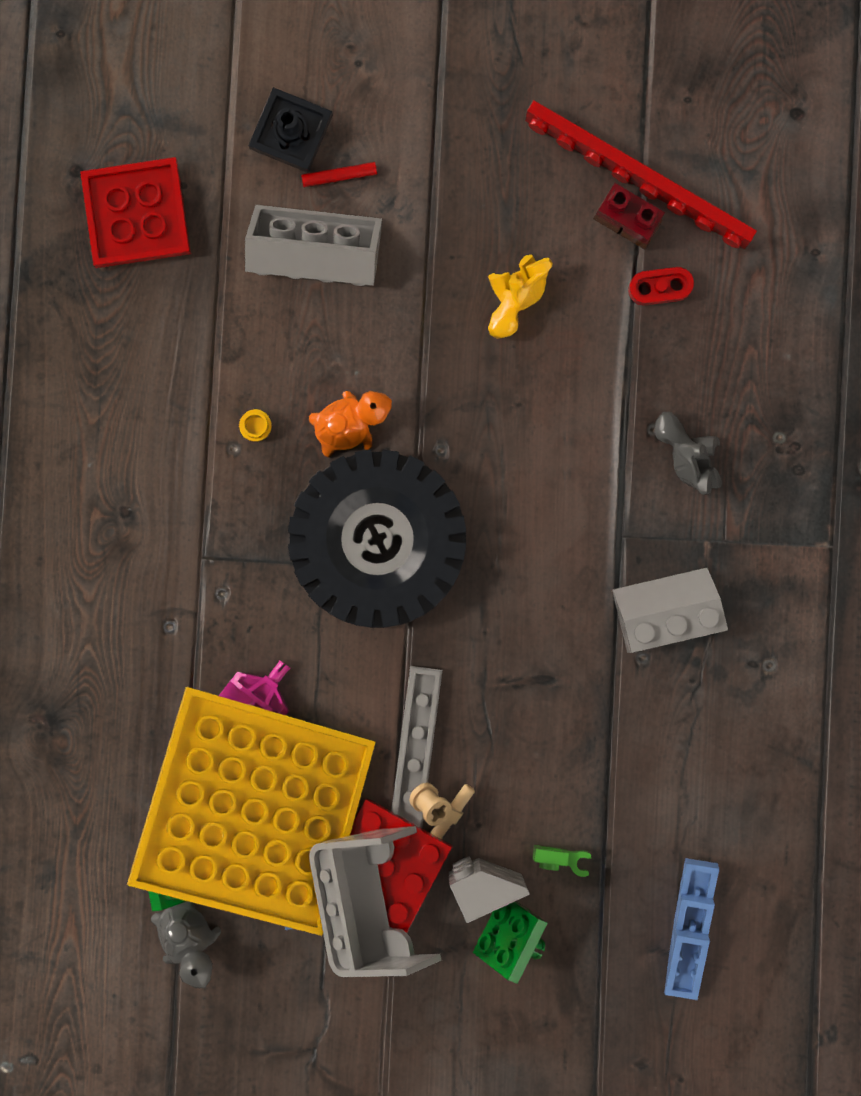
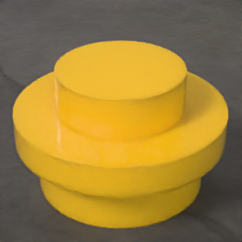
(255, 425)

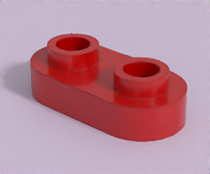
(660, 286)

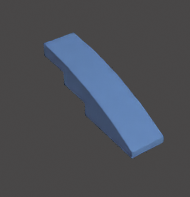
(691, 929)

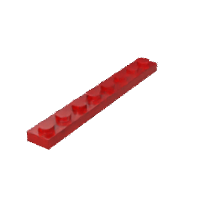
(630, 170)

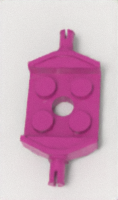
(258, 690)

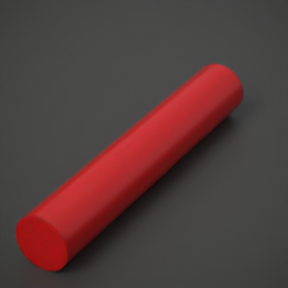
(339, 174)

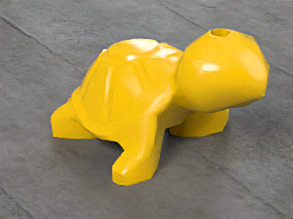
(517, 293)

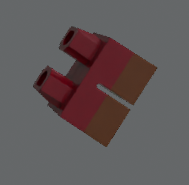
(631, 213)

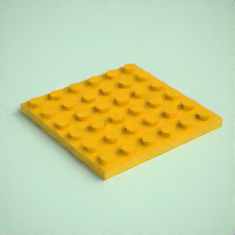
(245, 806)

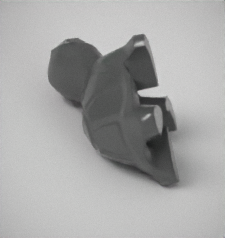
(689, 455)
(183, 938)

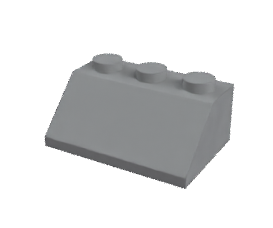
(669, 610)
(484, 887)

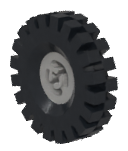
(332, 563)

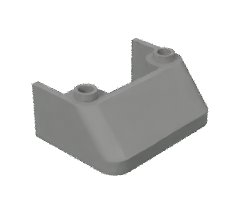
(355, 909)

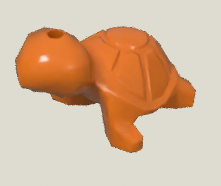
(346, 421)

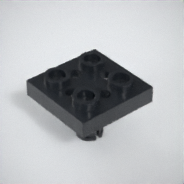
(286, 110)

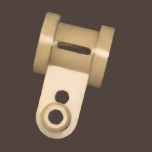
(438, 810)

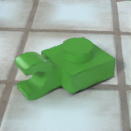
(552, 857)

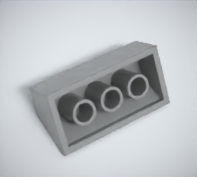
(313, 245)

